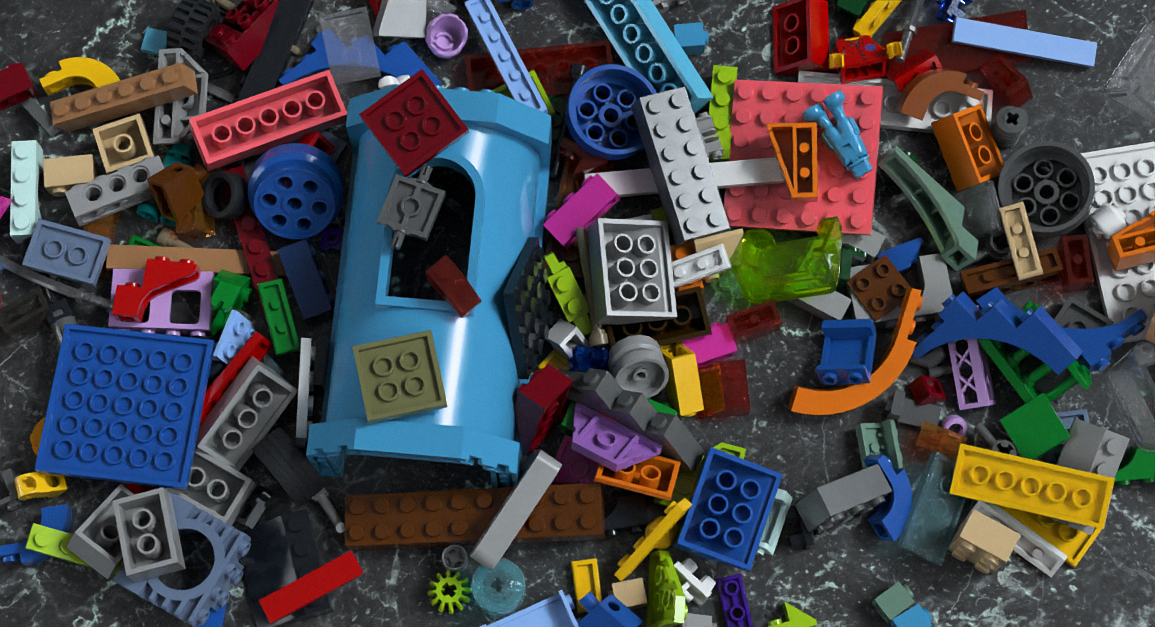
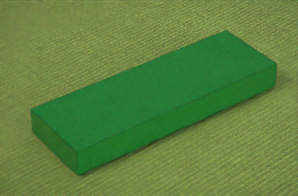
(278, 317)

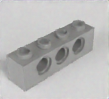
(110, 201)

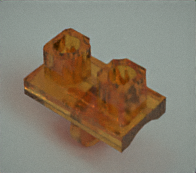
(940, 440)

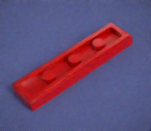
(311, 587)

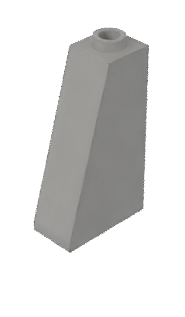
(401, 19)

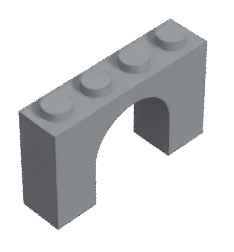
(934, 289)
(835, 305)

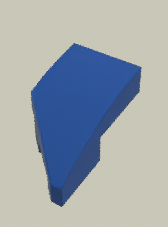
(904, 255)

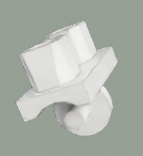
(693, 588)

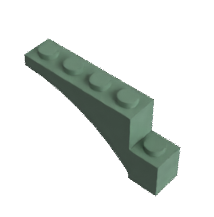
(936, 207)

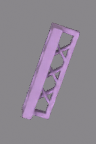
(980, 375)

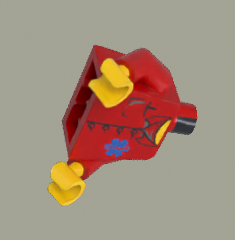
(860, 58)

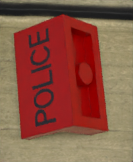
(912, 67)

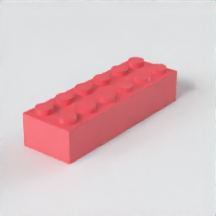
(267, 120)

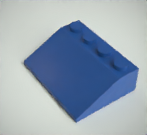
(727, 510)

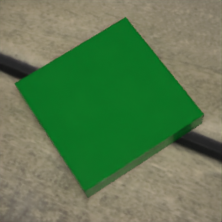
(1035, 428)

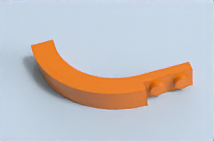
(883, 374)

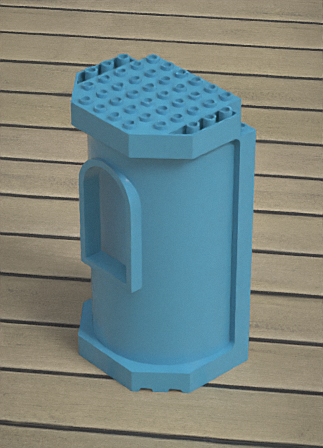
(509, 169)

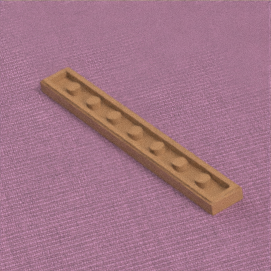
(207, 259)

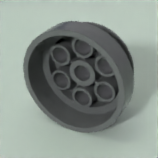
(1061, 161)

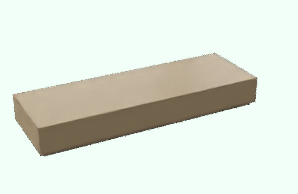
(1021, 241)

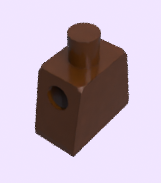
(177, 189)

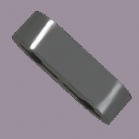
(40, 117)

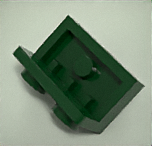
(849, 258)

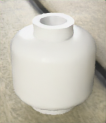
(1107, 221)

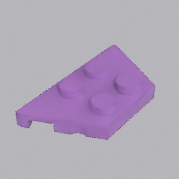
(609, 441)

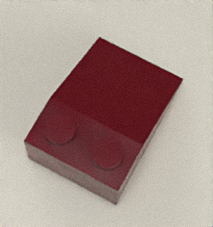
(540, 406)

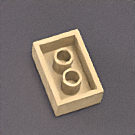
(983, 542)

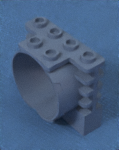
(194, 604)

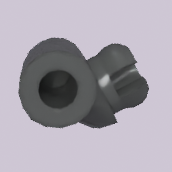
(930, 359)

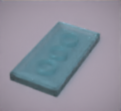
(933, 512)

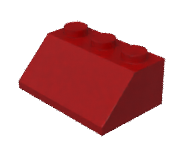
(800, 36)

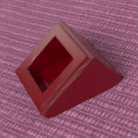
(927, 390)

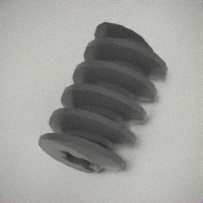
(1009, 126)

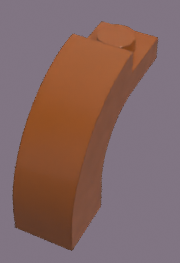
(926, 86)

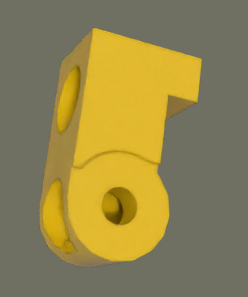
(39, 485)

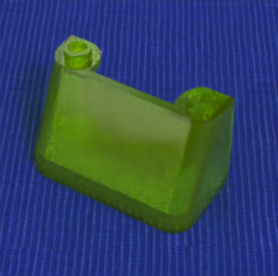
(789, 267)

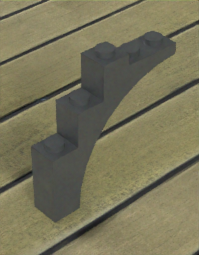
(632, 409)

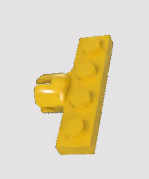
(658, 534)

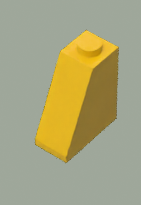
(683, 383)

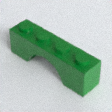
(1136, 465)

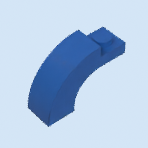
(892, 514)
(54, 517)

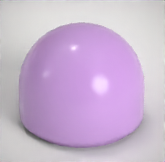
(955, 419)

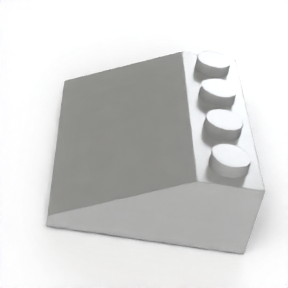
(631, 271)

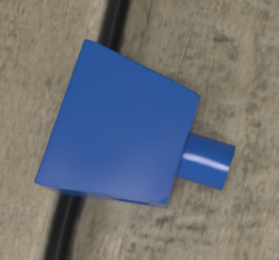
(607, 613)

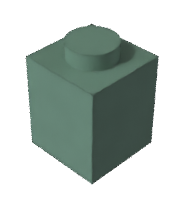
(893, 601)

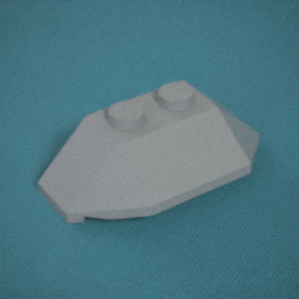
(172, 118)

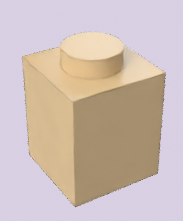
(630, 593)

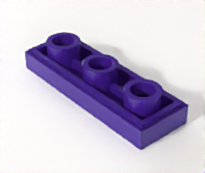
(732, 598)

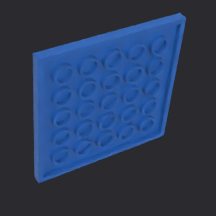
(125, 406)

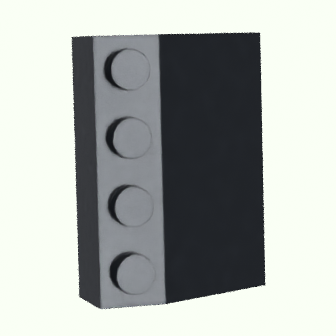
(278, 555)

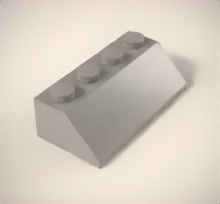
(244, 414)
(1091, 451)

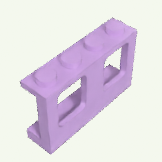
(160, 306)

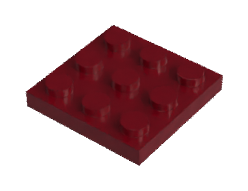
(414, 123)

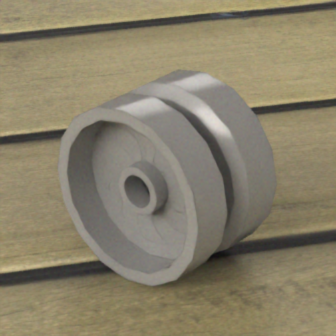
(638, 365)

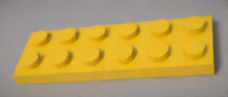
(1032, 486)

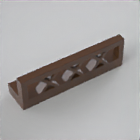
(1003, 275)

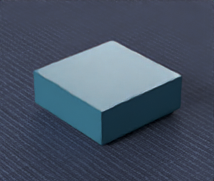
(153, 41)

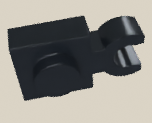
(253, 509)

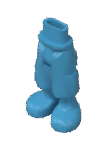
(844, 137)

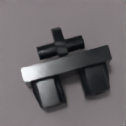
(799, 538)

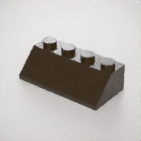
(690, 322)

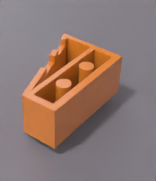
(797, 157)
(1133, 244)

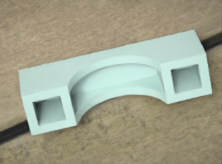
(25, 174)

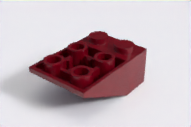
(242, 32)

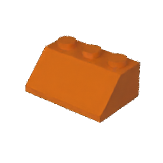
(968, 147)
(650, 477)

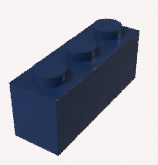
(306, 279)

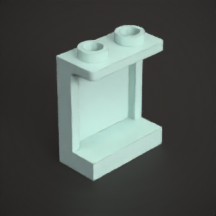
(774, 523)

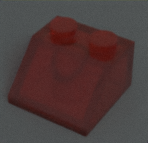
(724, 390)

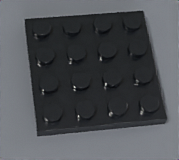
(528, 307)

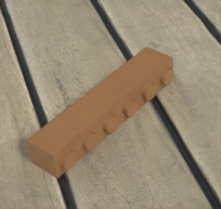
(124, 97)

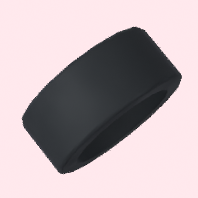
(211, 191)

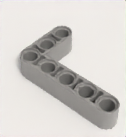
(538, 474)

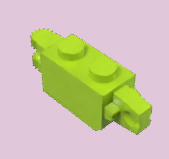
(567, 294)

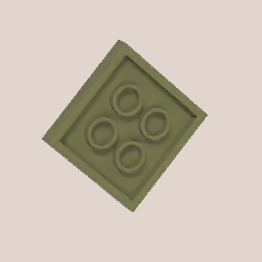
(399, 377)

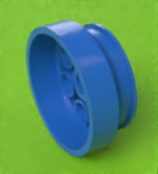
(614, 83)
(300, 164)

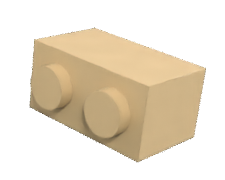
(66, 172)

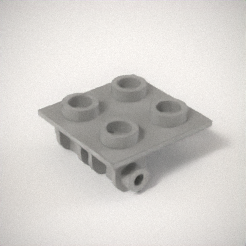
(708, 134)

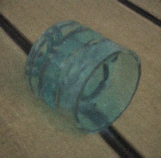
(499, 603)

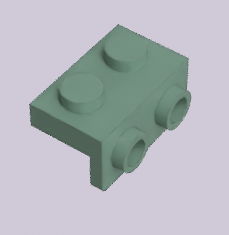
(879, 439)

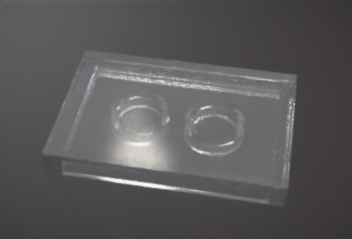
(350, 45)

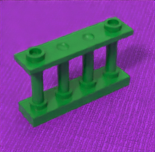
(1024, 383)

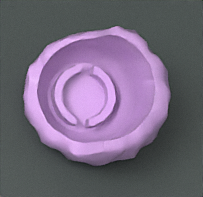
(446, 35)

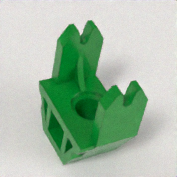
(229, 293)

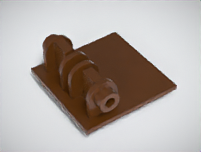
(879, 287)

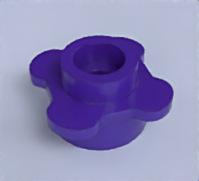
(336, 244)

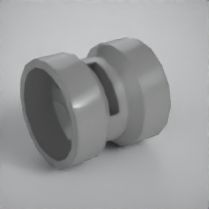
(453, 555)

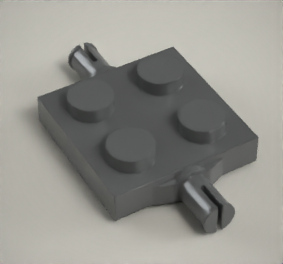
(411, 207)

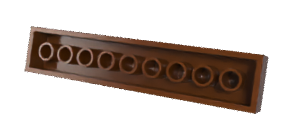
(462, 516)

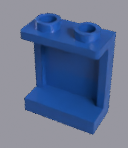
(847, 351)

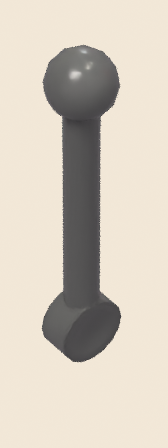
(309, 47)

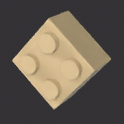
(123, 143)

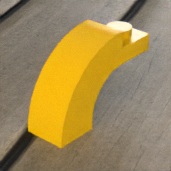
(76, 72)

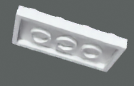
(305, 402)

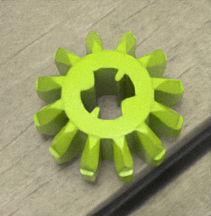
(447, 600)

